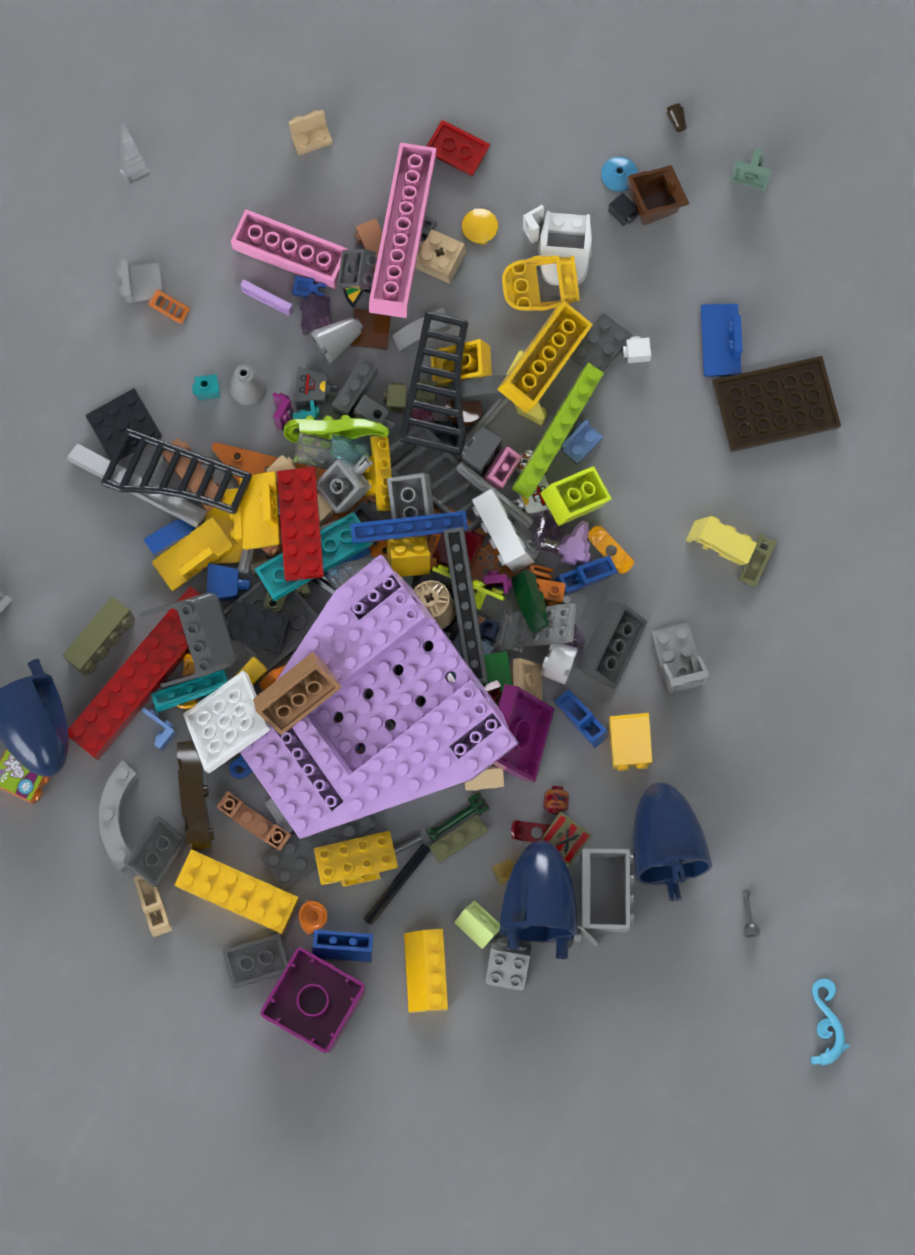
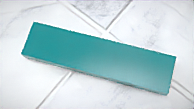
(188, 690)

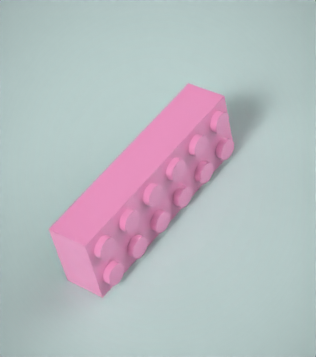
(288, 248)

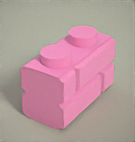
(502, 467)

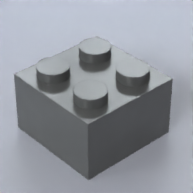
(481, 451)

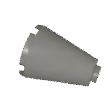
(336, 337)
(247, 385)

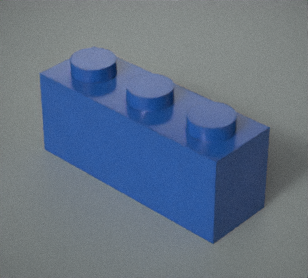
(342, 945)

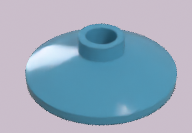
(614, 180)

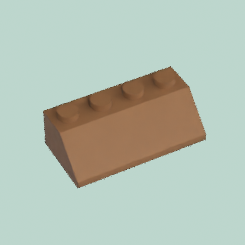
(296, 693)

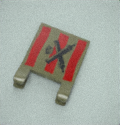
(567, 837)

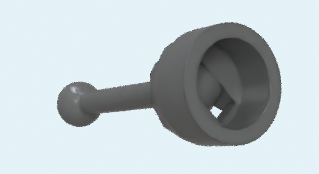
(751, 929)

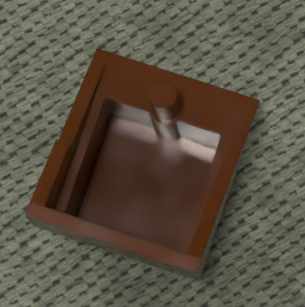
(656, 193)

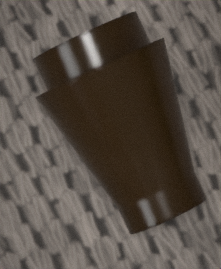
(677, 117)

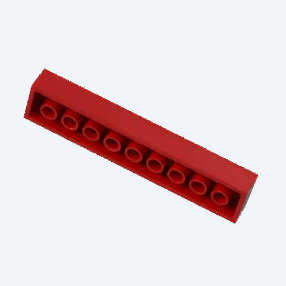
(132, 685)

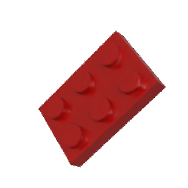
(458, 148)

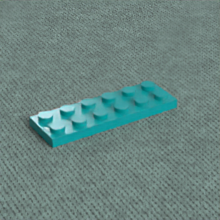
(336, 548)

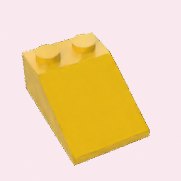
(475, 362)

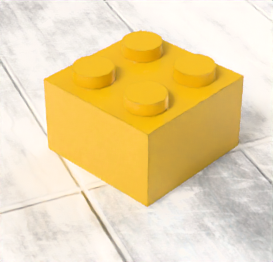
(409, 556)

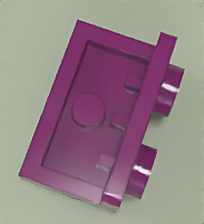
(283, 411)
(495, 577)

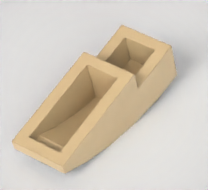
(153, 907)

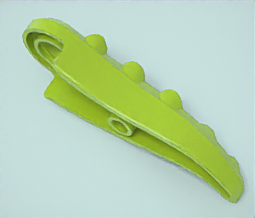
(344, 427)

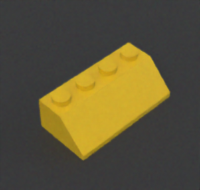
(425, 971)

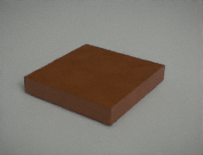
(374, 331)

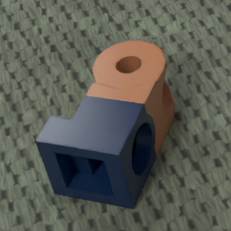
(489, 628)

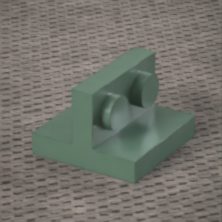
(752, 174)

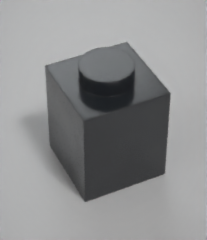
(623, 209)

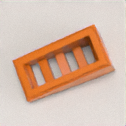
(154, 298)

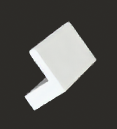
(531, 222)

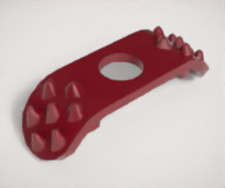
(522, 830)

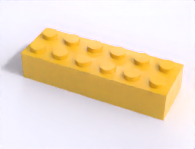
(545, 357)
(237, 892)

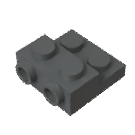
(356, 269)

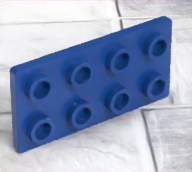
(721, 339)

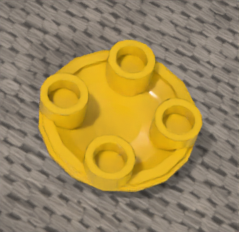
(479, 226)

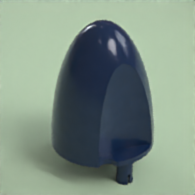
(34, 722)
(668, 840)
(539, 900)

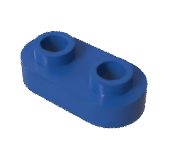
(240, 762)

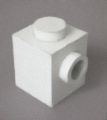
(637, 350)

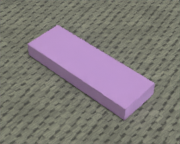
(266, 297)

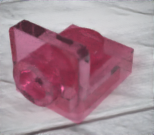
(423, 415)

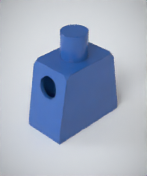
(225, 582)

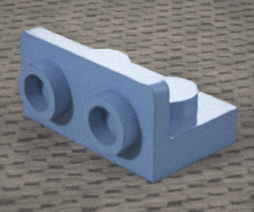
(581, 442)

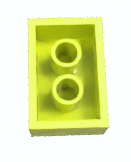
(576, 496)

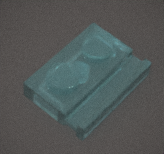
(348, 448)

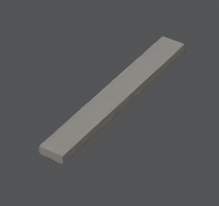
(173, 505)

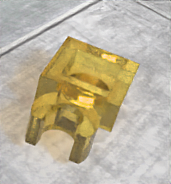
(503, 870)

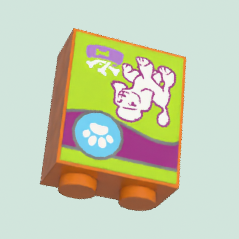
(19, 780)

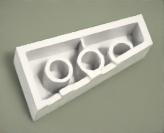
(502, 531)

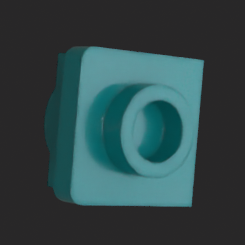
(302, 414)

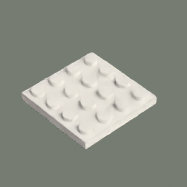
(225, 722)

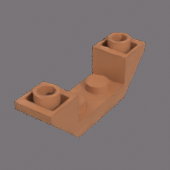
(253, 822)

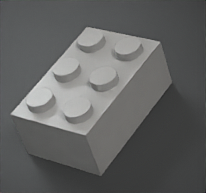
(410, 496)

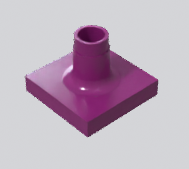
(529, 723)

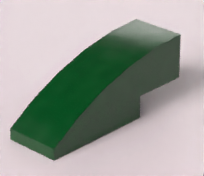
(530, 600)

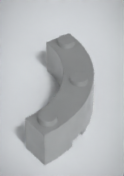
(111, 813)

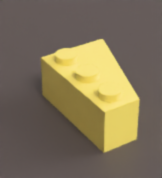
(722, 539)

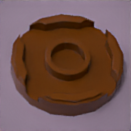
(471, 412)

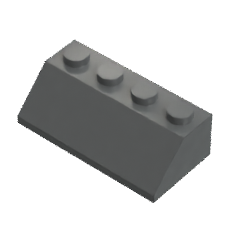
(612, 644)

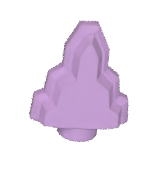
(575, 545)

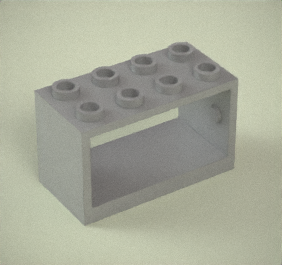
(586, 854)

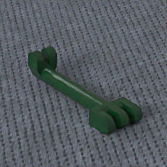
(474, 807)

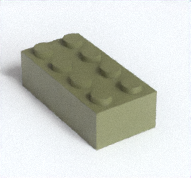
(99, 636)

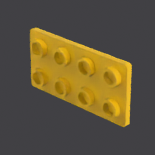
(260, 512)
(231, 526)
(192, 554)
(356, 859)

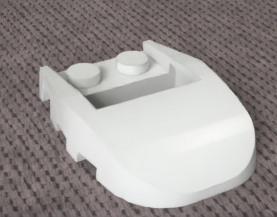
(565, 224)

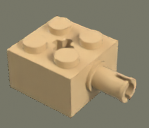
(440, 256)

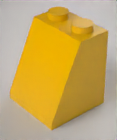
(630, 741)

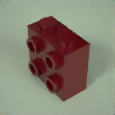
(474, 544)

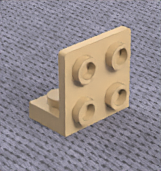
(310, 132)

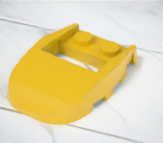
(522, 286)

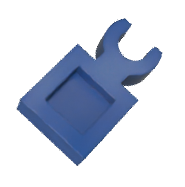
(305, 286)

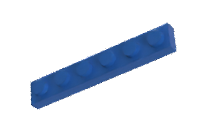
(407, 527)

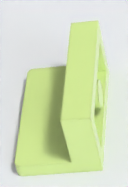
(478, 924)

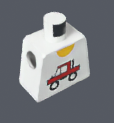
(535, 504)

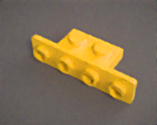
(379, 472)

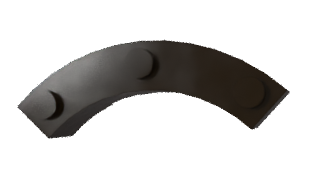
(193, 797)

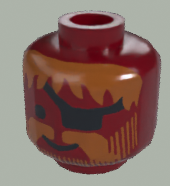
(556, 800)

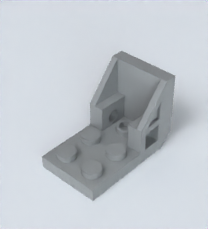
(679, 658)

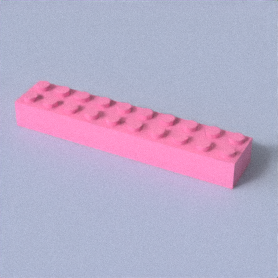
(402, 230)

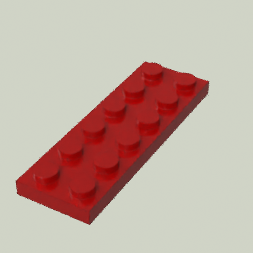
(300, 524)

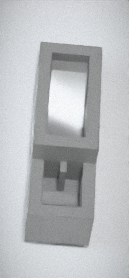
(410, 335)

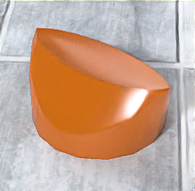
(312, 916)

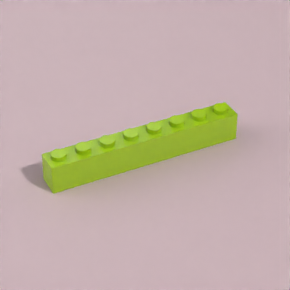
(557, 431)

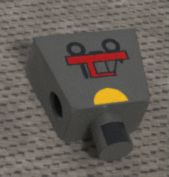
(313, 386)

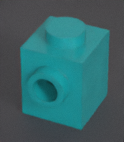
(206, 387)

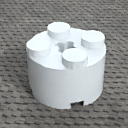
(559, 662)

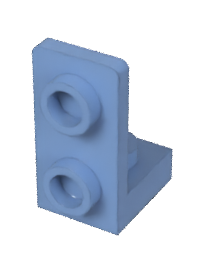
(162, 738)

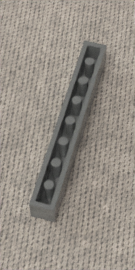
(465, 602)

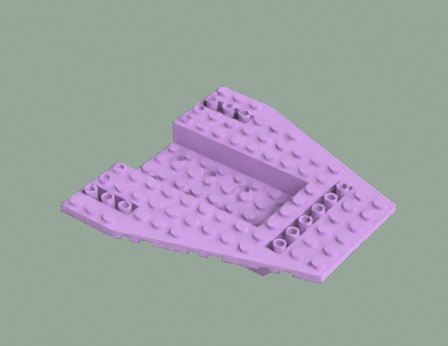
(448, 741)

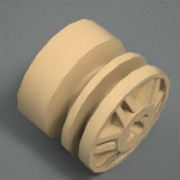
(443, 606)

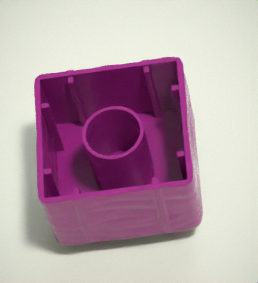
(313, 1000)

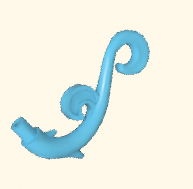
(822, 1031)

